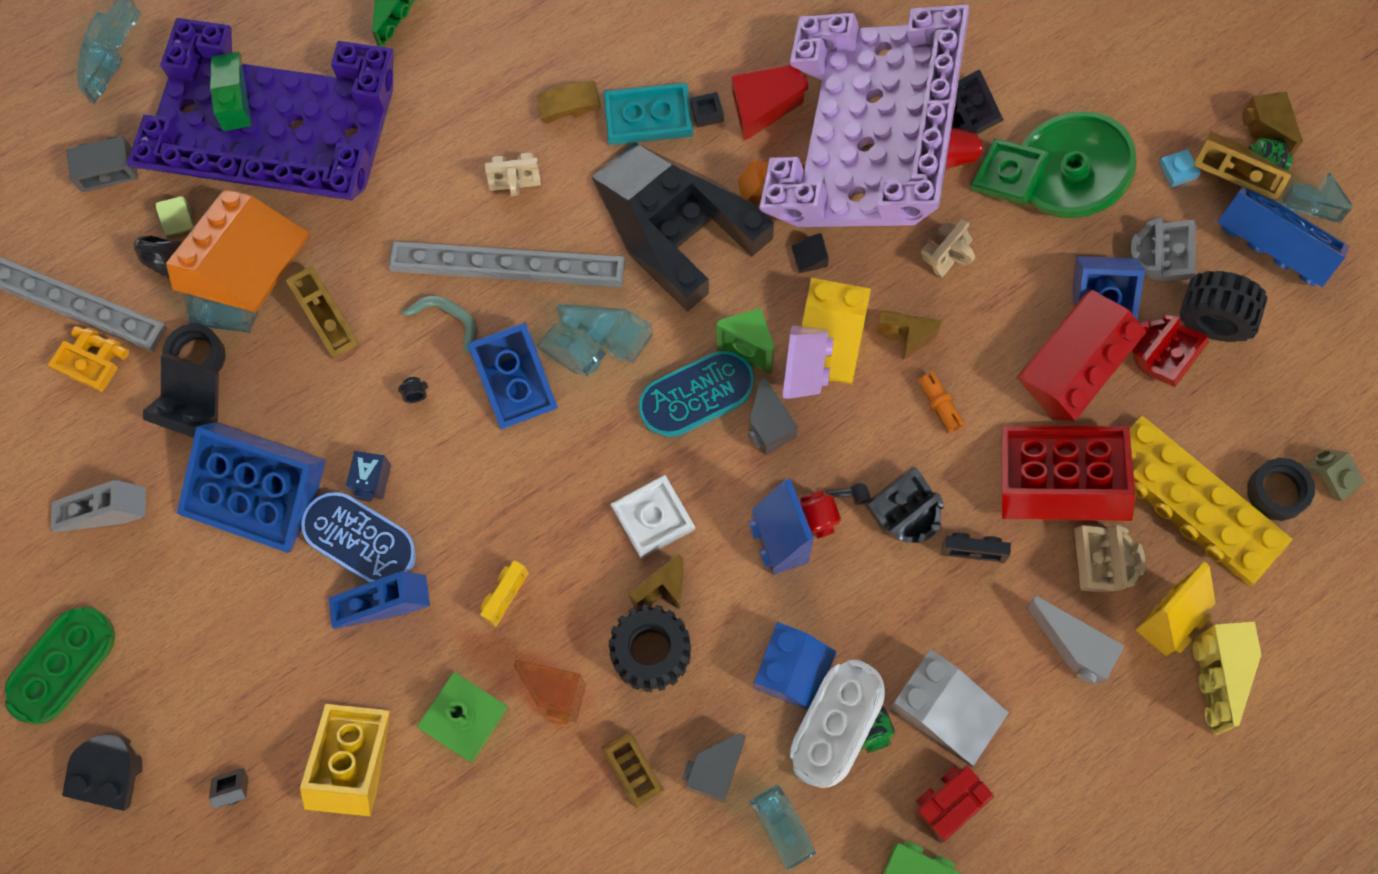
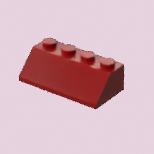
(1081, 356)

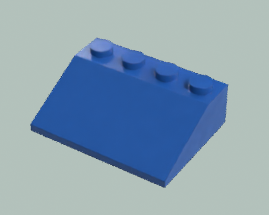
(249, 485)

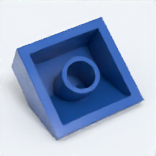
(1111, 277)
(793, 666)

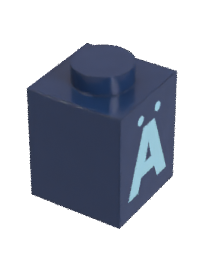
(368, 476)

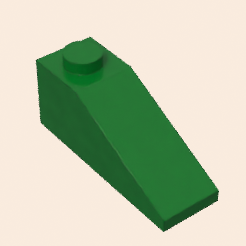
(229, 92)

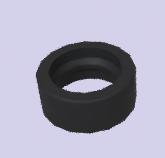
(189, 332)
(1291, 469)

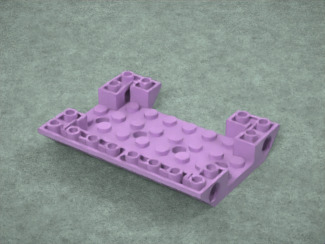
(906, 126)

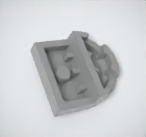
(1166, 249)

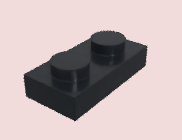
(985, 549)

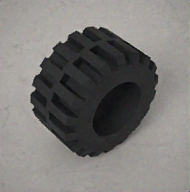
(1223, 306)
(645, 621)

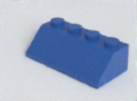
(1284, 236)

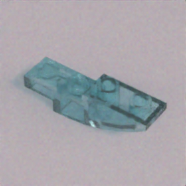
(99, 53)

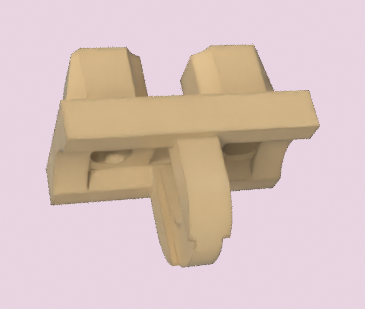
(503, 173)
(952, 249)

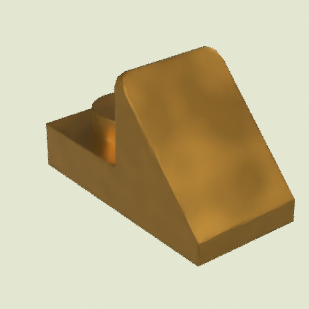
(915, 329)
(666, 579)

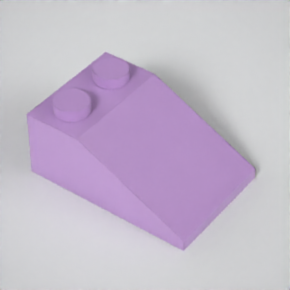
(806, 361)

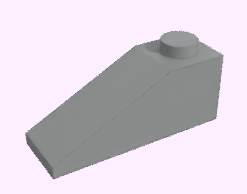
(99, 507)
(1079, 644)

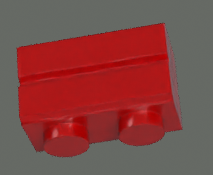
(953, 802)

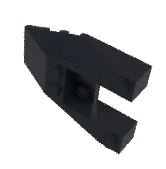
(664, 204)

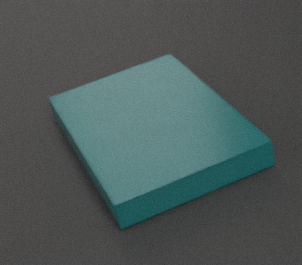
(648, 114)

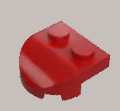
(1168, 349)

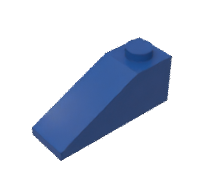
(380, 600)

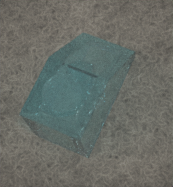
(572, 349)
(783, 827)

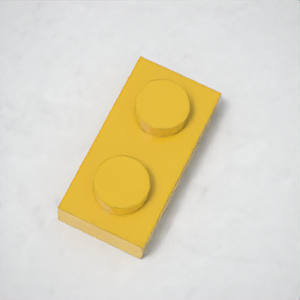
(509, 582)

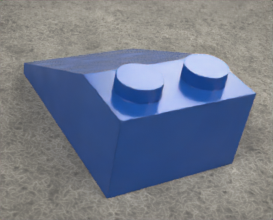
(513, 375)
(782, 529)

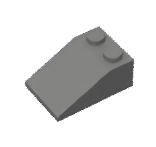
(950, 708)

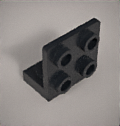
(186, 396)

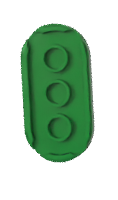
(59, 665)

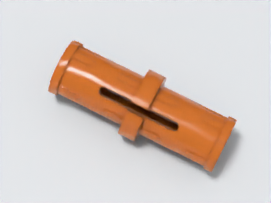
(941, 402)

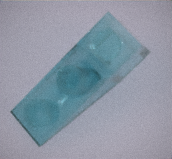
(611, 327)

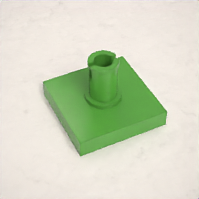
(463, 717)

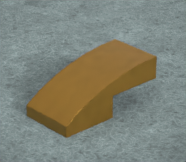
(572, 98)

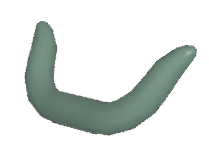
(449, 307)

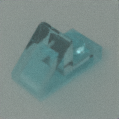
(1324, 202)

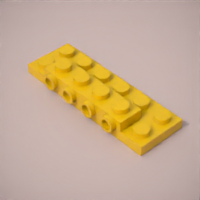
(1203, 505)

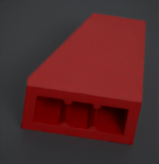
(767, 96)

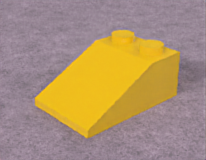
(842, 312)
(1180, 612)
(345, 760)

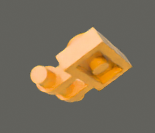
(84, 366)

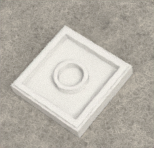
(653, 516)

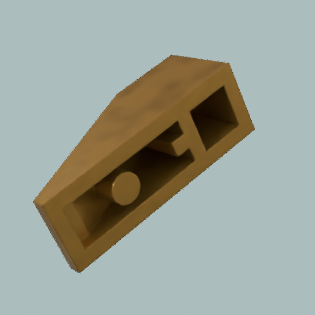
(1241, 166)
(322, 311)

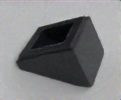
(811, 254)

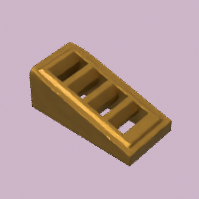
(618, 743)

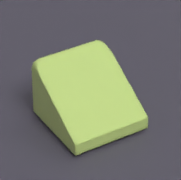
(175, 216)

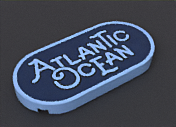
(357, 537)

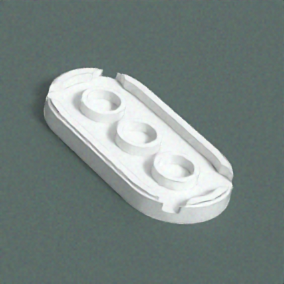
(837, 723)

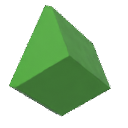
(748, 337)

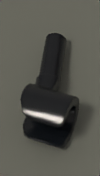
(858, 491)

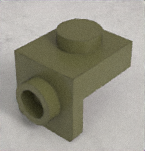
(1337, 472)

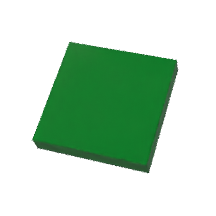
(1010, 171)

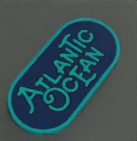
(696, 394)

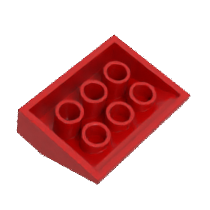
(1067, 473)

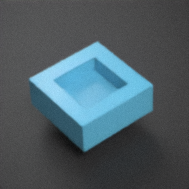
(1179, 168)

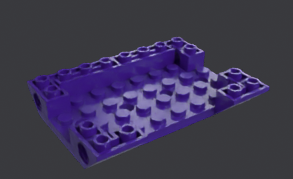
(269, 153)

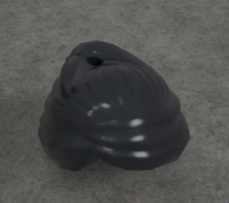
(155, 252)

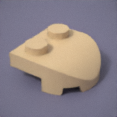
(1107, 558)

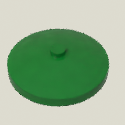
(1087, 165)

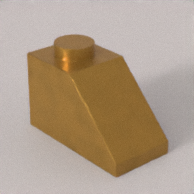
(1273, 118)

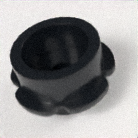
(413, 390)

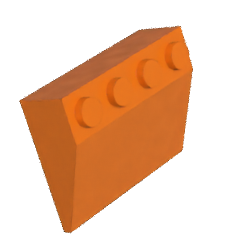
(236, 252)

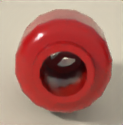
(820, 513)

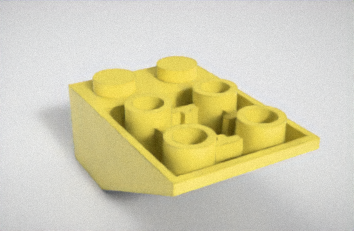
(1228, 666)

